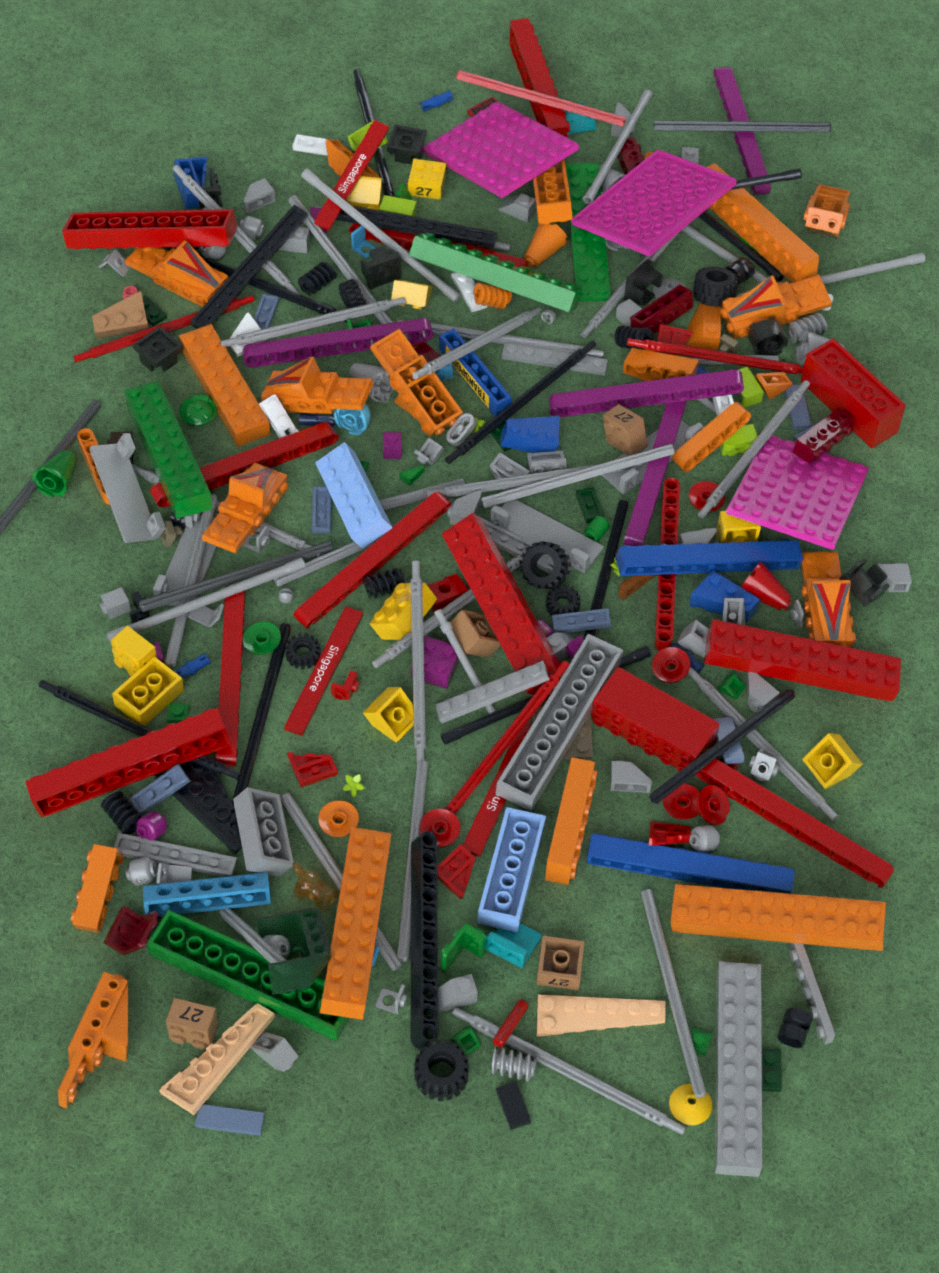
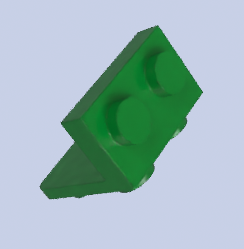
(464, 938)

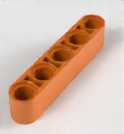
(711, 436)
(86, 440)

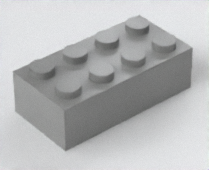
(263, 832)

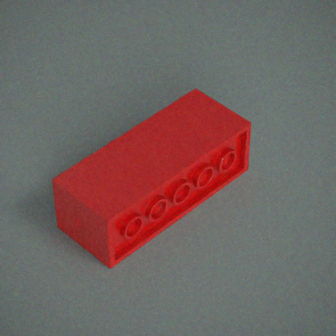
(847, 385)
(653, 720)

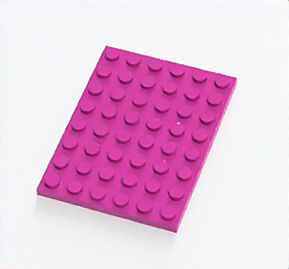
(500, 149)
(653, 202)
(796, 495)

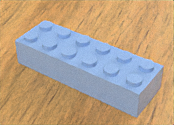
(353, 495)
(511, 870)

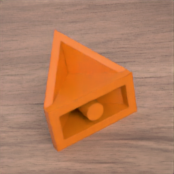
(773, 383)

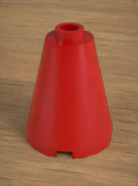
(767, 588)

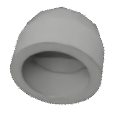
(548, 312)
(285, 595)

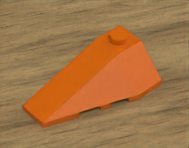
(705, 328)

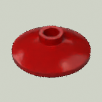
(702, 491)
(671, 657)
(684, 794)
(713, 804)
(445, 819)

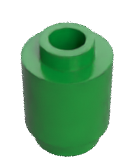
(597, 528)

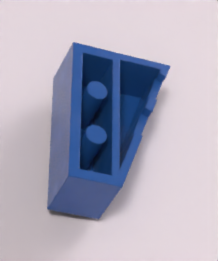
(196, 169)
(531, 434)
(715, 589)

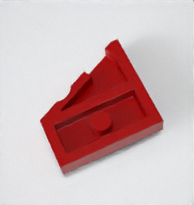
(668, 833)
(456, 870)

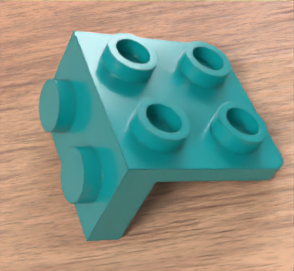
(579, 123)
(512, 945)

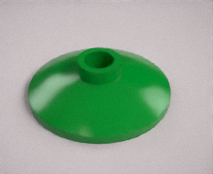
(258, 632)

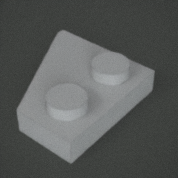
(505, 467)

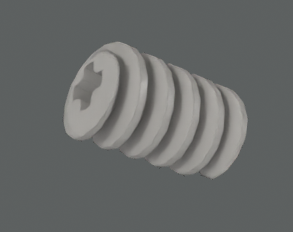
(812, 323)
(513, 1064)

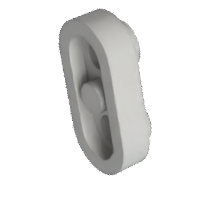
(460, 429)

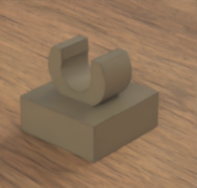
(728, 344)
(170, 534)

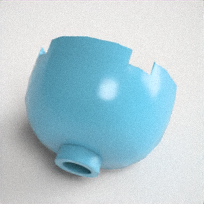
(358, 418)

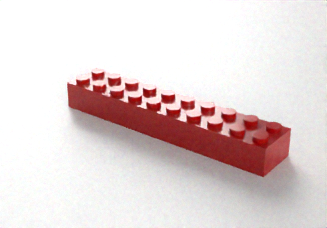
(535, 74)
(149, 229)
(499, 596)
(802, 660)
(127, 763)

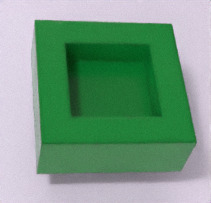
(177, 712)
(700, 1040)

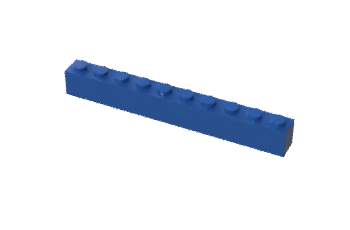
(707, 557)
(688, 865)

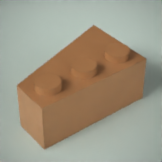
(121, 318)

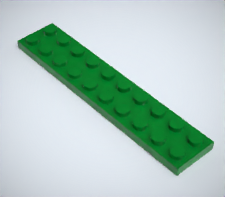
(588, 249)

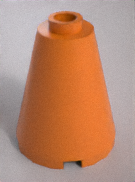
(545, 243)

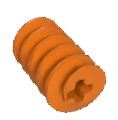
(491, 296)

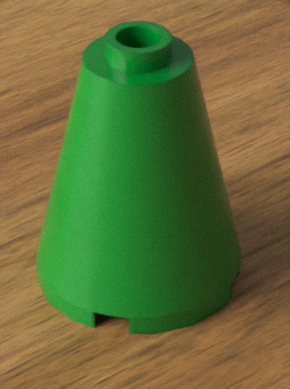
(55, 474)

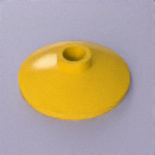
(689, 1113)

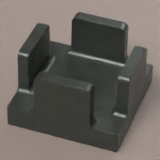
(406, 143)
(383, 268)
(638, 282)
(158, 350)
(866, 584)

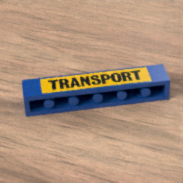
(476, 374)

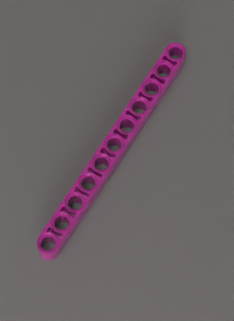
(746, 141)
(332, 342)
(646, 393)
(654, 476)

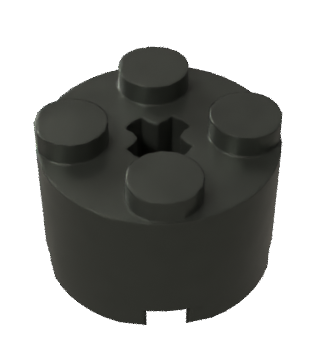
(767, 337)

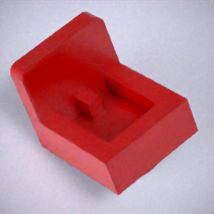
(345, 692)

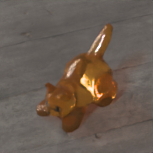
(311, 886)

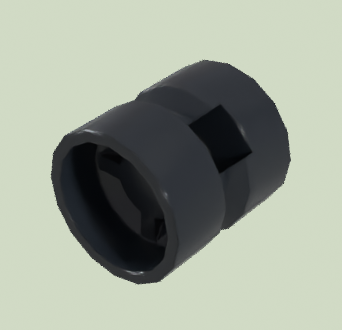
(742, 268)
(794, 1028)

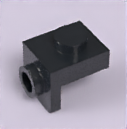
(137, 614)

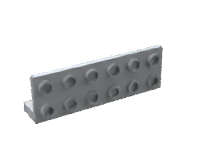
(631, 477)
(125, 492)
(538, 527)
(179, 565)

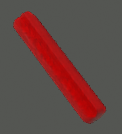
(510, 1023)

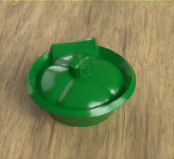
(198, 410)

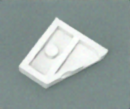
(246, 325)

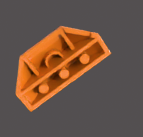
(340, 156)

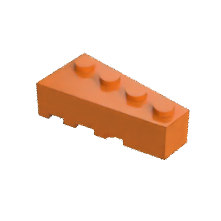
(96, 888)

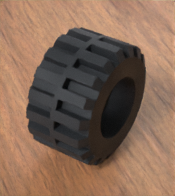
(714, 285)
(530, 560)
(441, 1086)

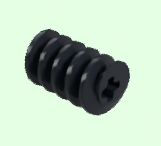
(316, 278)
(638, 333)
(383, 582)
(121, 812)

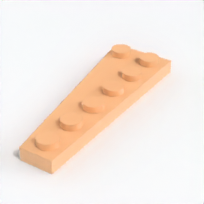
(579, 1014)
(206, 1073)

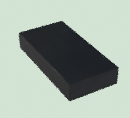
(513, 1105)

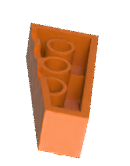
(657, 366)

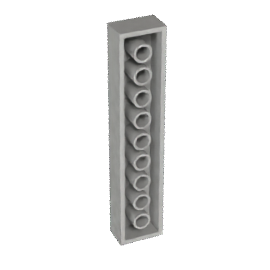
(558, 723)
(738, 1070)

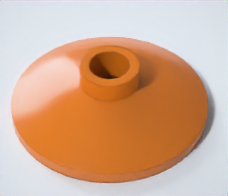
(338, 811)

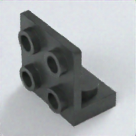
(213, 191)

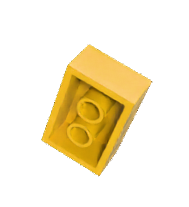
(394, 617)
(148, 691)

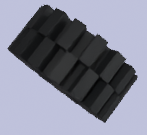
(351, 294)
(562, 593)
(302, 641)

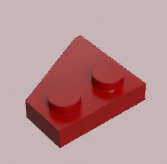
(673, 335)
(312, 767)

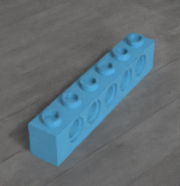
(207, 894)

